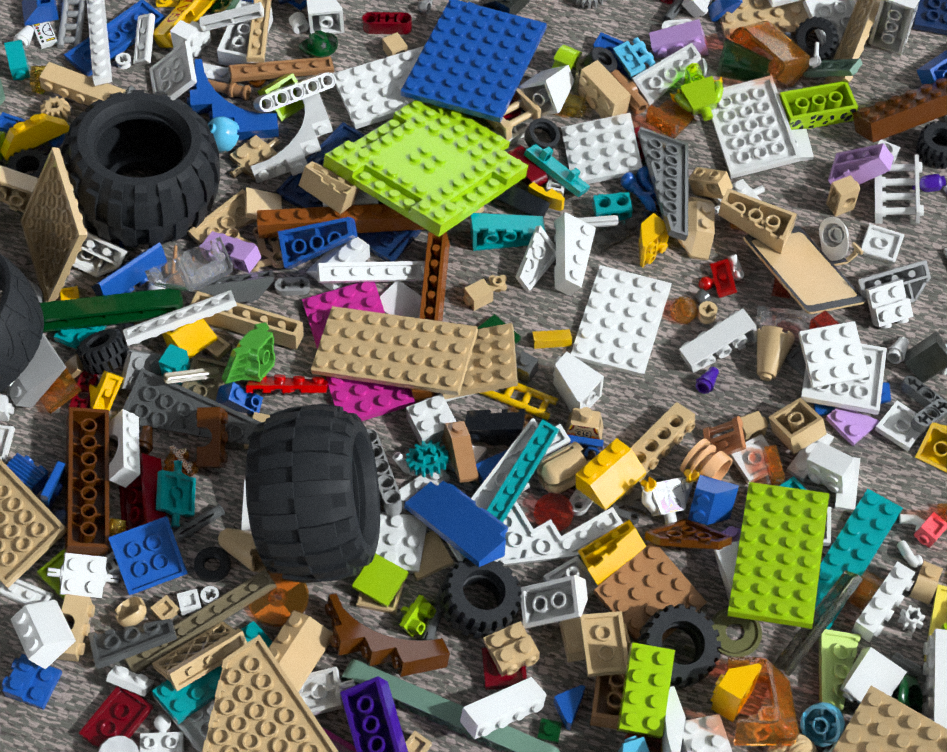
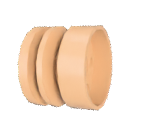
(705, 462)

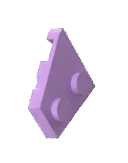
(851, 424)

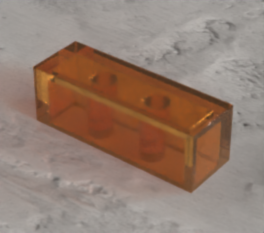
(773, 464)

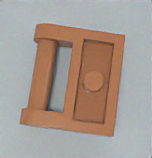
(729, 442)

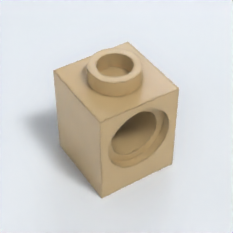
(754, 425)

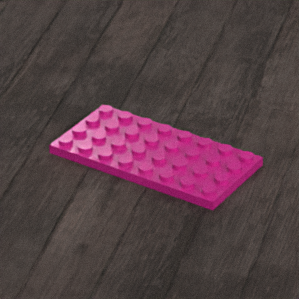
(356, 397)

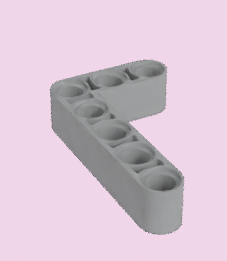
(385, 478)

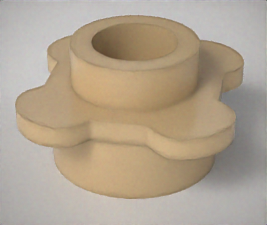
(498, 287)

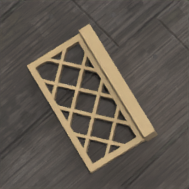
(202, 662)

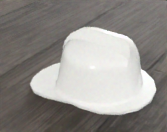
(834, 230)

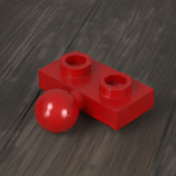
(722, 279)

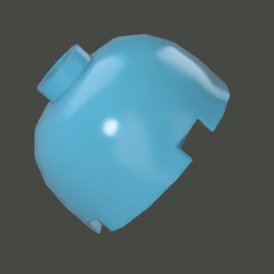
(224, 132)
(822, 724)

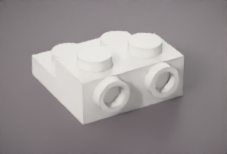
(889, 304)

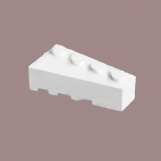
(572, 252)
(719, 340)

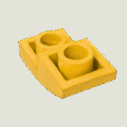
(551, 196)

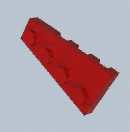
(288, 385)

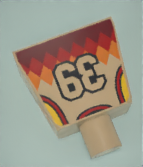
(585, 423)

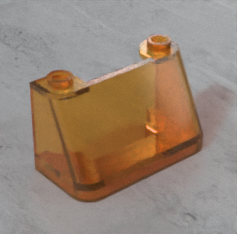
(788, 58)

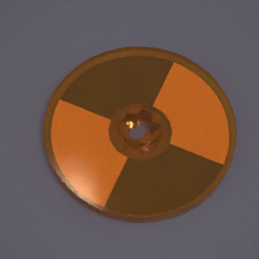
(276, 612)

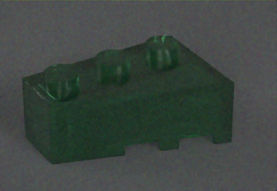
(741, 63)

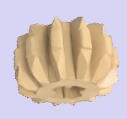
(56, 107)

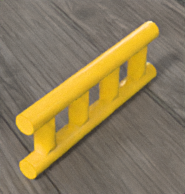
(529, 392)

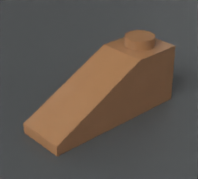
(460, 451)

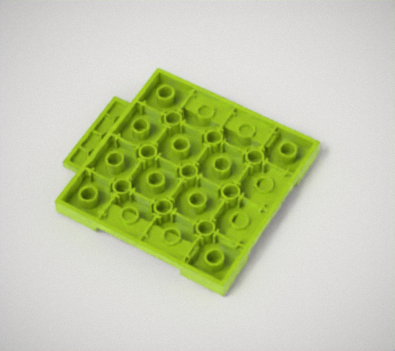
(429, 166)

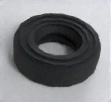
(216, 575)

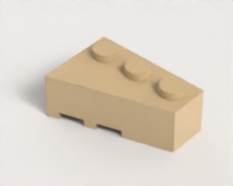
(328, 187)

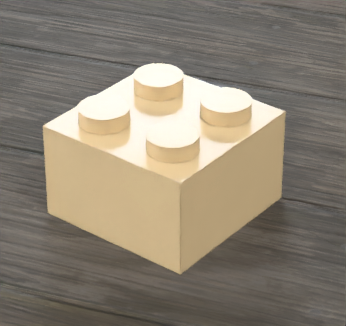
(797, 425)

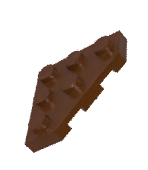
(688, 535)

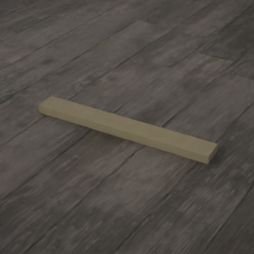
(206, 618)

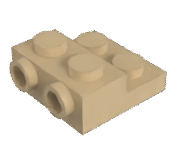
(511, 649)

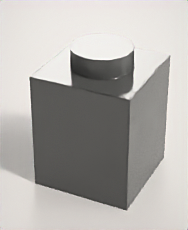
(526, 367)

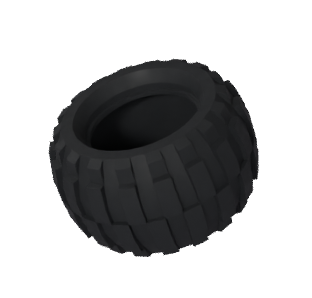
(135, 134)
(313, 493)

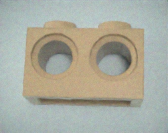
(709, 182)

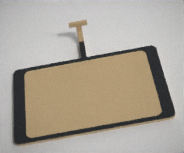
(809, 273)

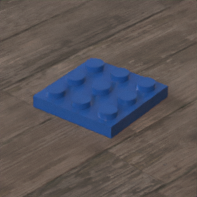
(147, 555)

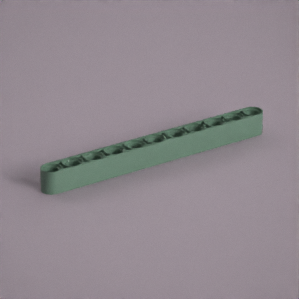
(443, 710)

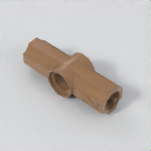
(636, 101)

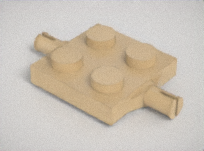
(252, 153)

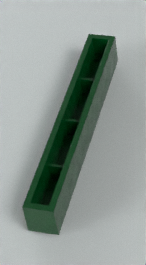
(109, 309)

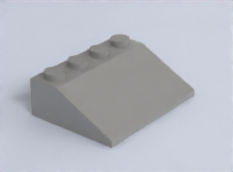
(37, 376)

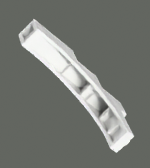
(305, 143)

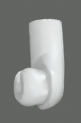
(401, 462)
(911, 519)
(908, 555)

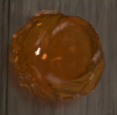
(683, 310)

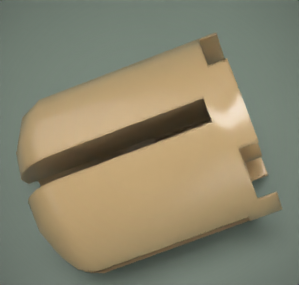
(559, 468)

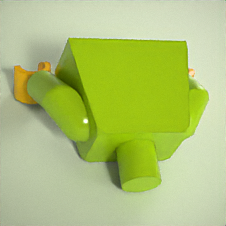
(700, 96)

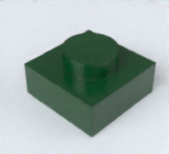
(549, 731)

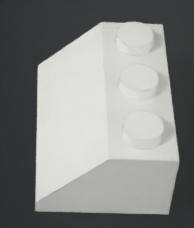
(351, 251)
(553, 601)
(43, 632)

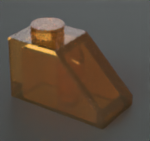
(865, 590)

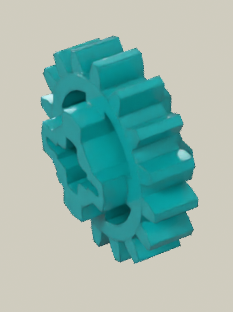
(427, 459)

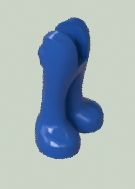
(633, 185)

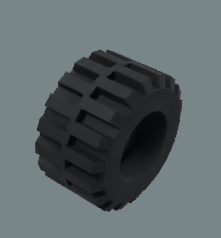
(817, 23)
(926, 146)
(28, 160)
(102, 351)

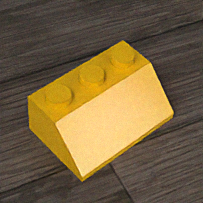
(610, 474)
(734, 690)

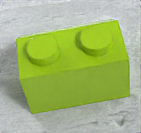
(287, 110)

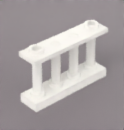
(881, 196)

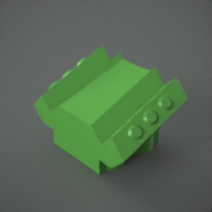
(252, 357)

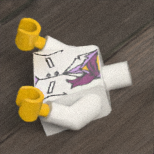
(668, 495)

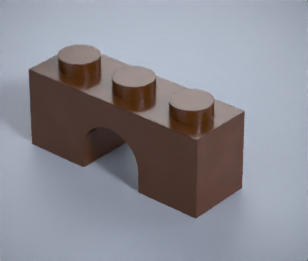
(214, 453)

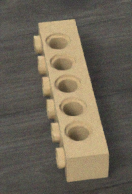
(662, 437)

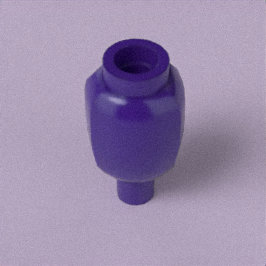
(931, 183)

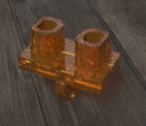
(180, 454)

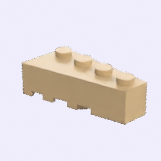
(16, 188)
(759, 219)

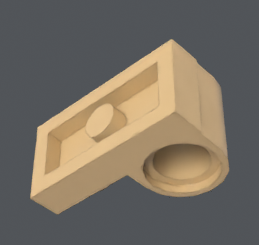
(926, 582)

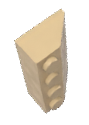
(300, 647)

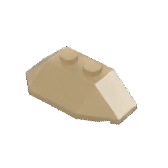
(700, 228)

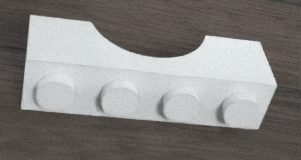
(126, 462)

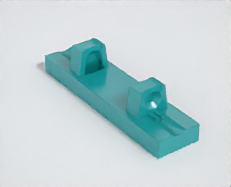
(556, 170)

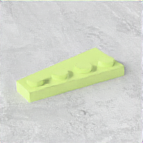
(836, 659)

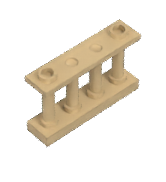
(531, 110)

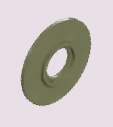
(737, 648)

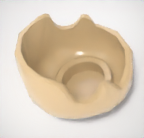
(131, 611)

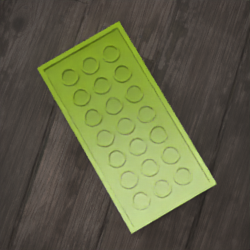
(779, 555)

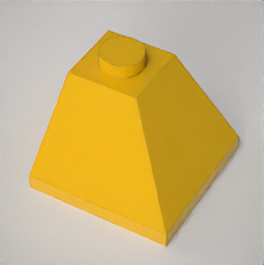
(934, 447)

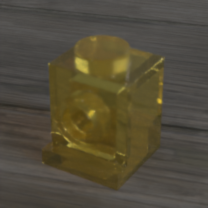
(573, 106)

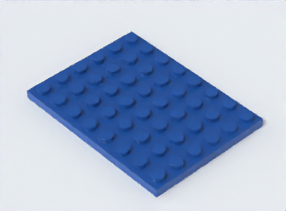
(474, 60)

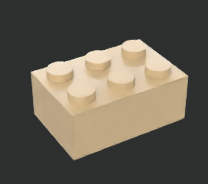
(603, 91)

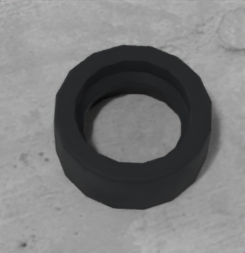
(545, 125)

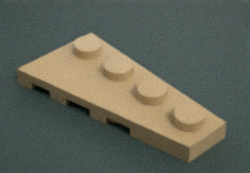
(227, 216)

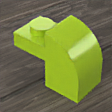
(566, 56)

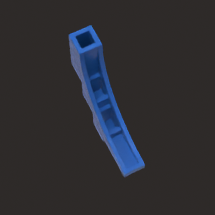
(206, 100)

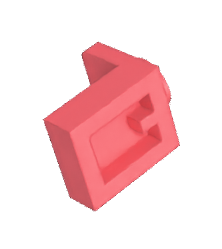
(931, 530)

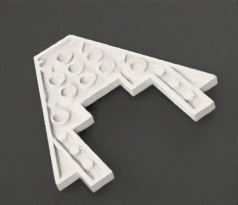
(545, 541)

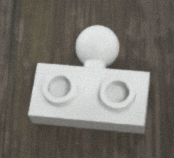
(163, 740)

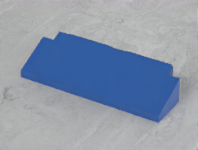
(460, 522)

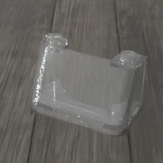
(193, 268)

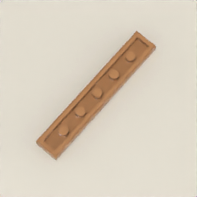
(276, 69)

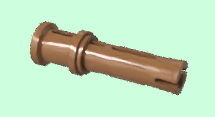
(232, 89)

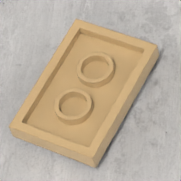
(604, 643)

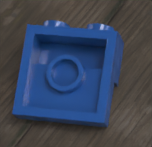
(30, 682)

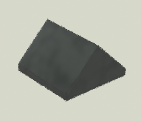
(927, 357)

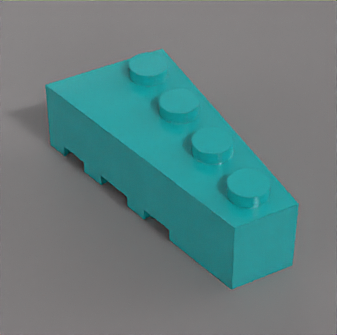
(502, 230)

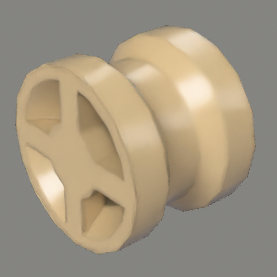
(707, 312)

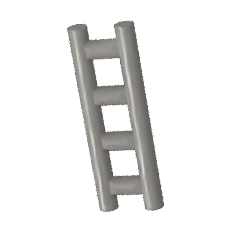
(63, 27)

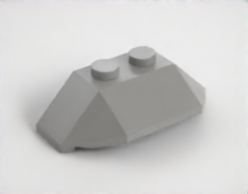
(914, 278)

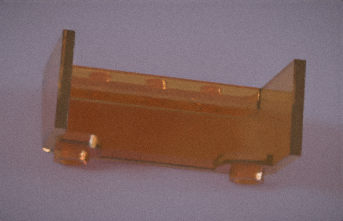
(775, 723)

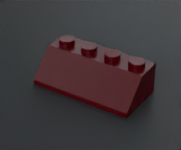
(140, 496)

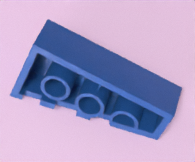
(310, 241)

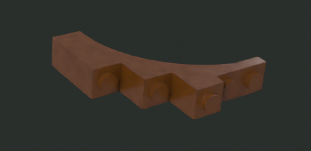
(406, 655)

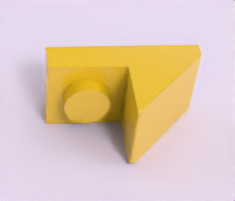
(106, 391)

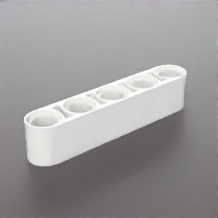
(287, 92)

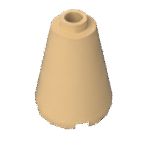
(772, 350)
(242, 547)

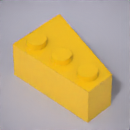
(611, 551)

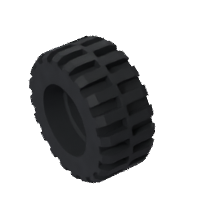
(472, 619)
(700, 632)

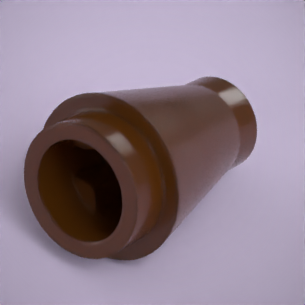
(146, 440)

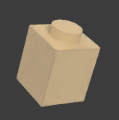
(394, 44)
(478, 294)

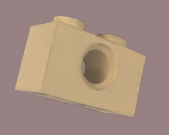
(843, 195)

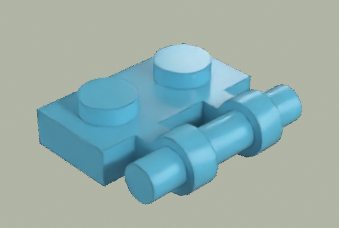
(629, 58)

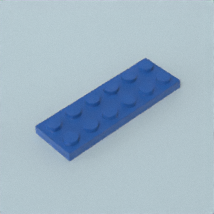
(120, 36)

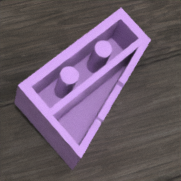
(671, 39)
(861, 163)

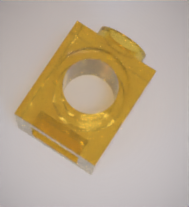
(34, 79)

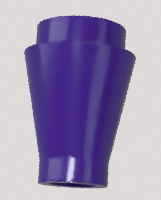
(706, 381)

